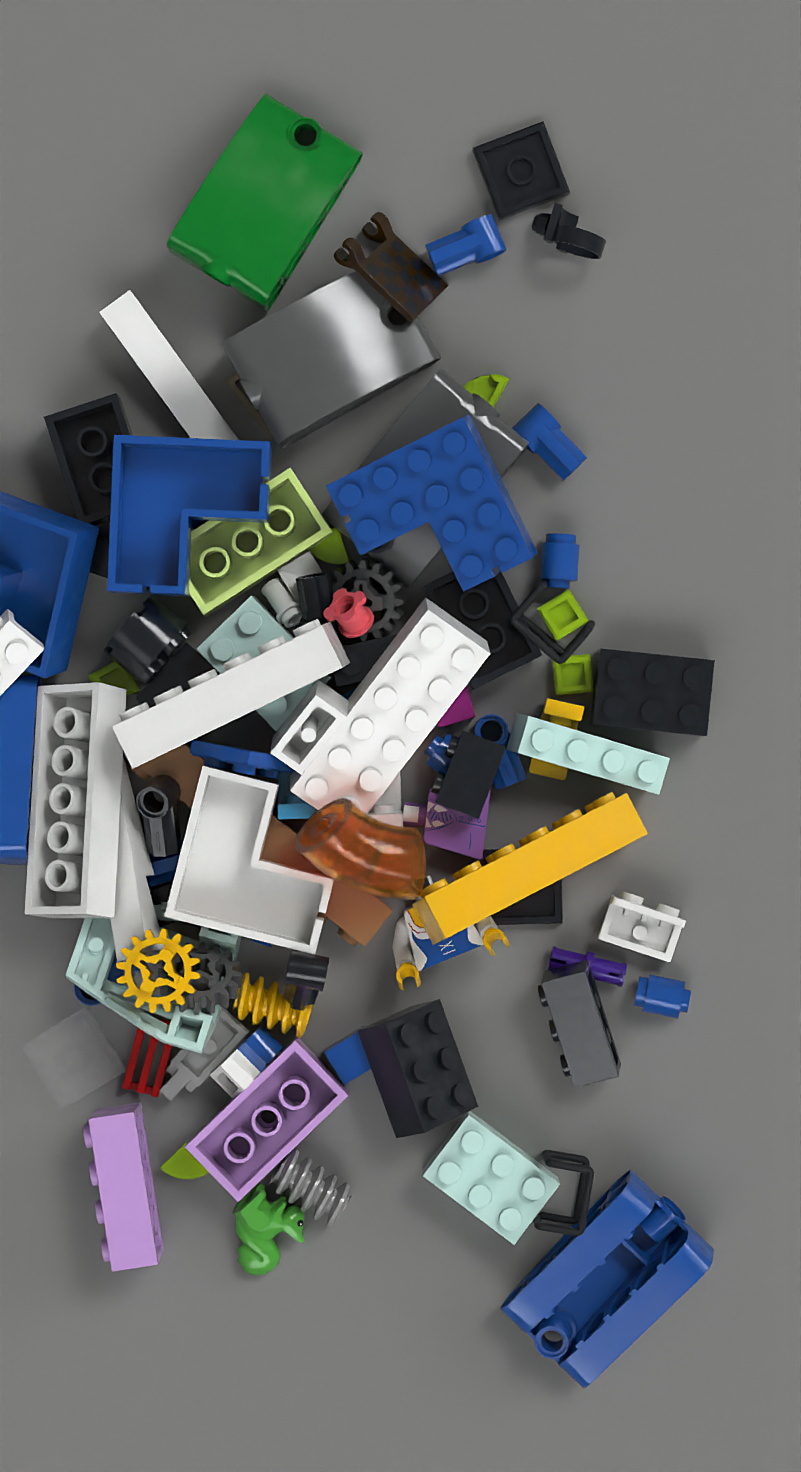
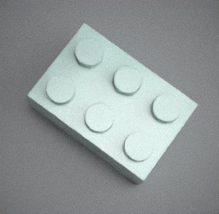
(243, 633)
(491, 1177)

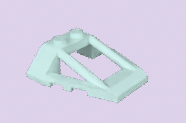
(92, 965)

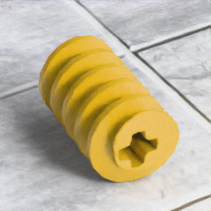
(269, 1004)

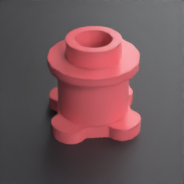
(350, 613)

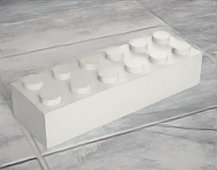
(227, 696)
(394, 709)
(75, 802)

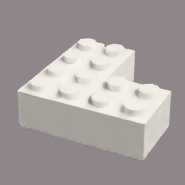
(227, 883)

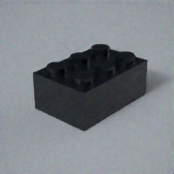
(85, 453)
(486, 612)
(652, 692)
(418, 1068)

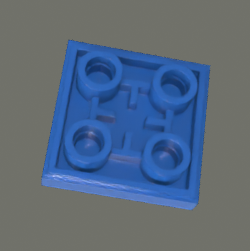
(239, 759)

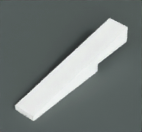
(165, 369)
(133, 899)

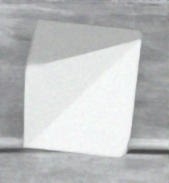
(299, 567)

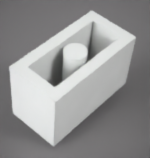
(309, 727)

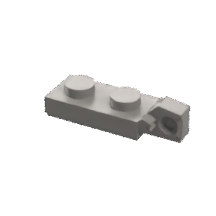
(192, 1068)

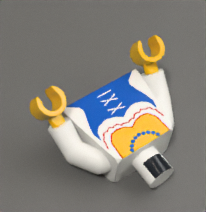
(414, 947)

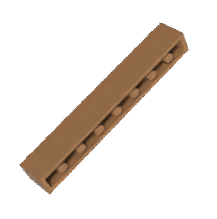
(352, 910)

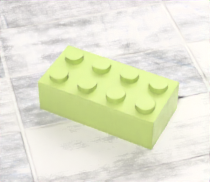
(238, 555)

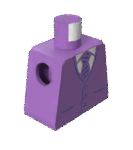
(448, 827)

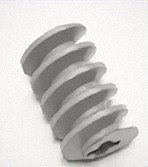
(311, 1187)

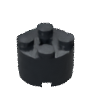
(146, 638)

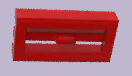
(141, 1087)

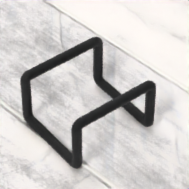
(564, 653)
(582, 1198)

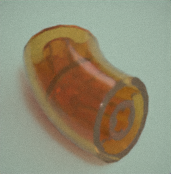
(364, 851)

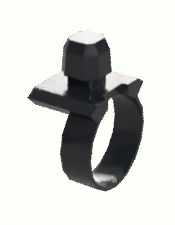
(562, 230)

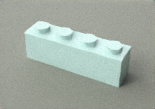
(587, 753)

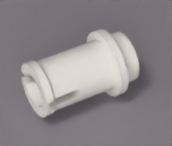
(283, 603)

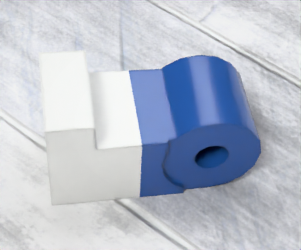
(246, 1062)

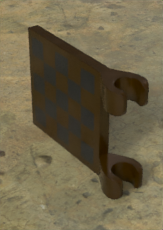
(392, 269)

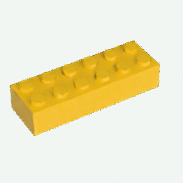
(535, 865)

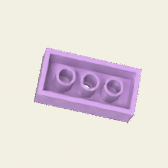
(244, 1148)
(125, 1187)

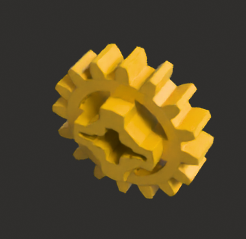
(149, 986)

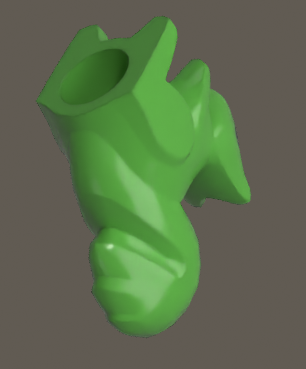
(258, 1223)

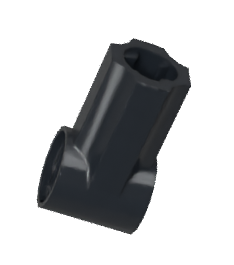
(315, 596)
(161, 818)
(304, 978)

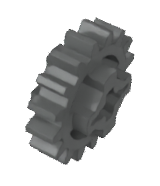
(380, 598)
(209, 988)

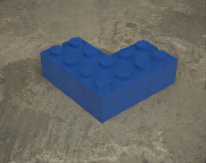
(443, 482)
(165, 486)
(44, 576)

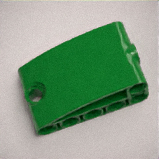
(263, 202)

